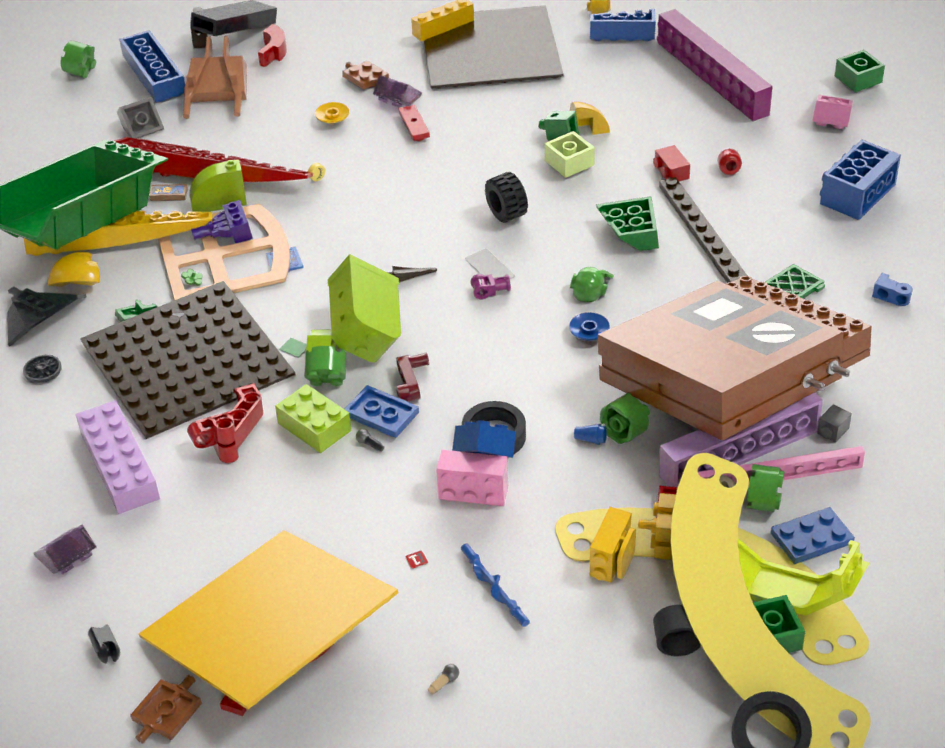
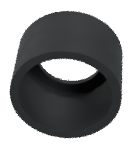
(674, 632)

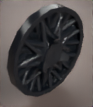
(42, 368)

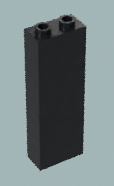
(233, 17)

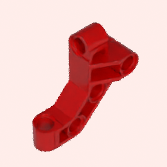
(230, 428)

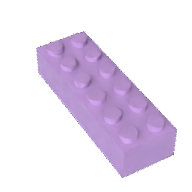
(117, 457)

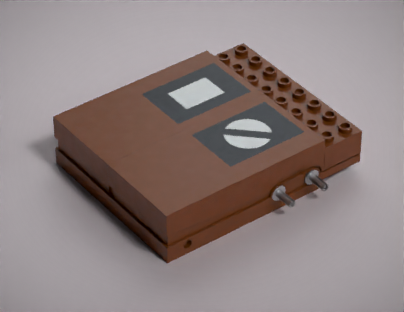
(731, 354)

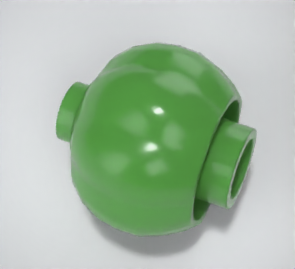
(588, 284)

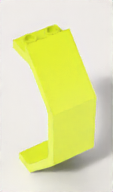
(804, 590)

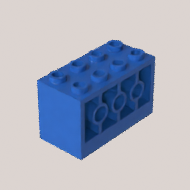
(859, 179)

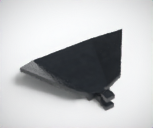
(32, 308)

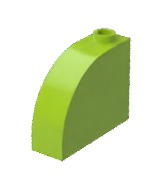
(217, 186)

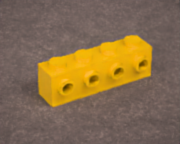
(442, 19)

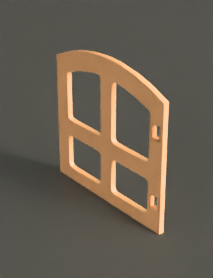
(215, 254)

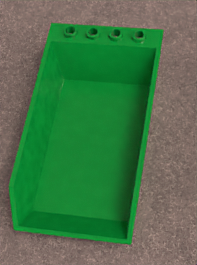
(77, 193)

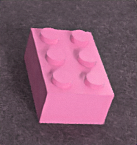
(472, 477)

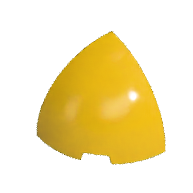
(591, 116)
(74, 269)

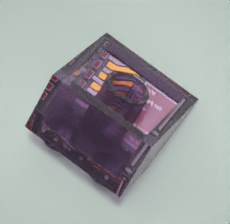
(396, 92)
(66, 549)

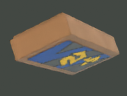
(168, 192)

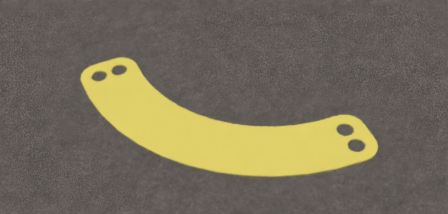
(725, 617)
(823, 624)

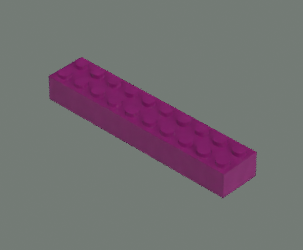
(714, 65)

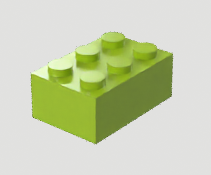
(313, 418)

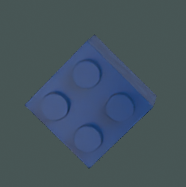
(484, 439)

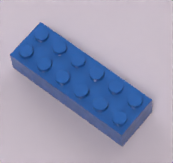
(152, 66)

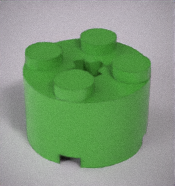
(78, 58)
(325, 366)
(625, 418)
(764, 488)

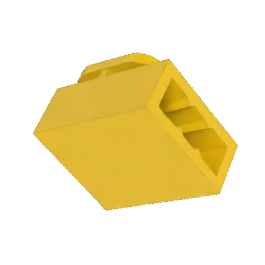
(612, 546)

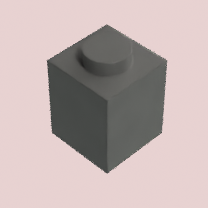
(834, 423)

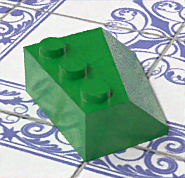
(632, 221)

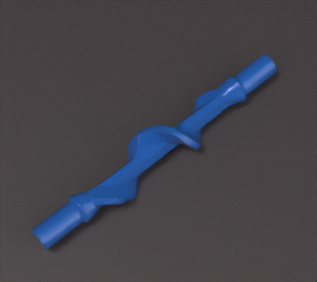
(496, 591)

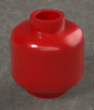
(729, 161)

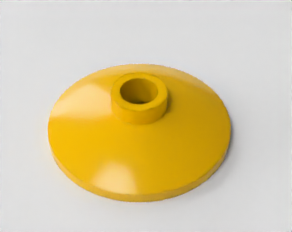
(332, 112)

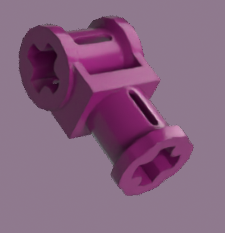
(489, 285)

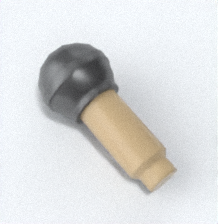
(449, 674)

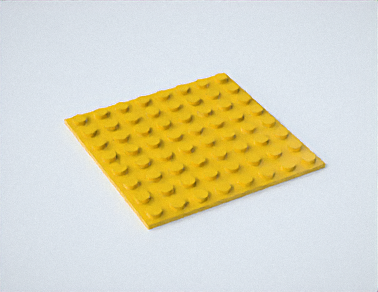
(267, 617)

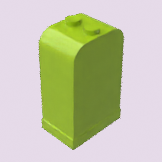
(364, 308)

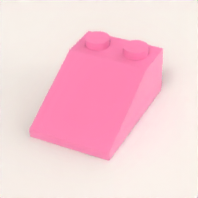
(832, 111)

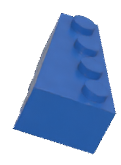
(623, 26)

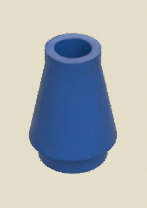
(592, 433)

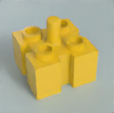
(661, 526)

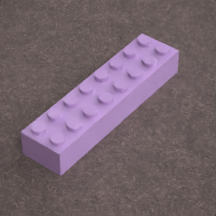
(763, 437)

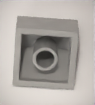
(140, 118)

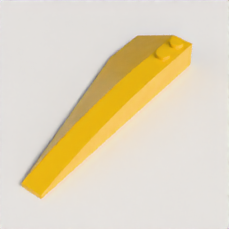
(130, 229)

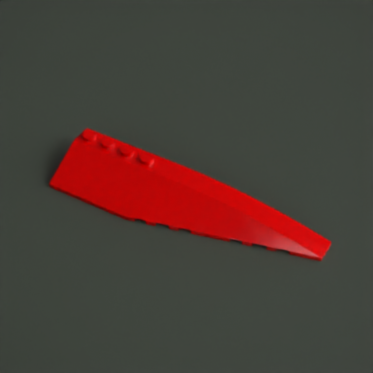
(189, 162)

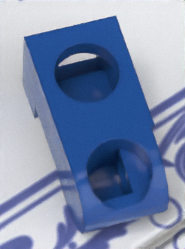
(892, 291)

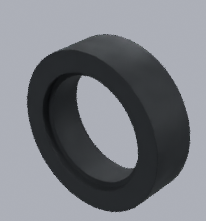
(502, 412)
(772, 701)

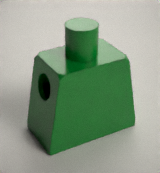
(559, 123)

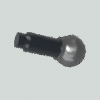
(364, 436)

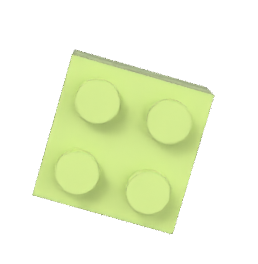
(569, 154)

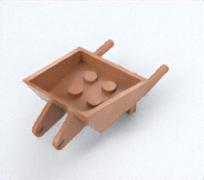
(216, 79)

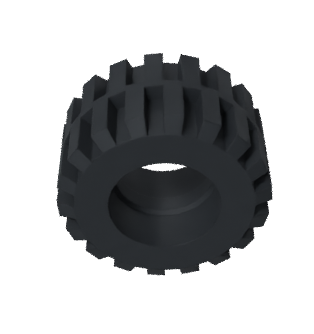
(506, 197)

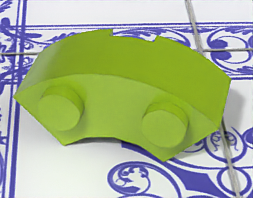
(320, 337)

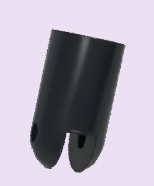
(104, 643)

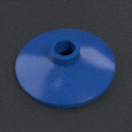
(588, 326)

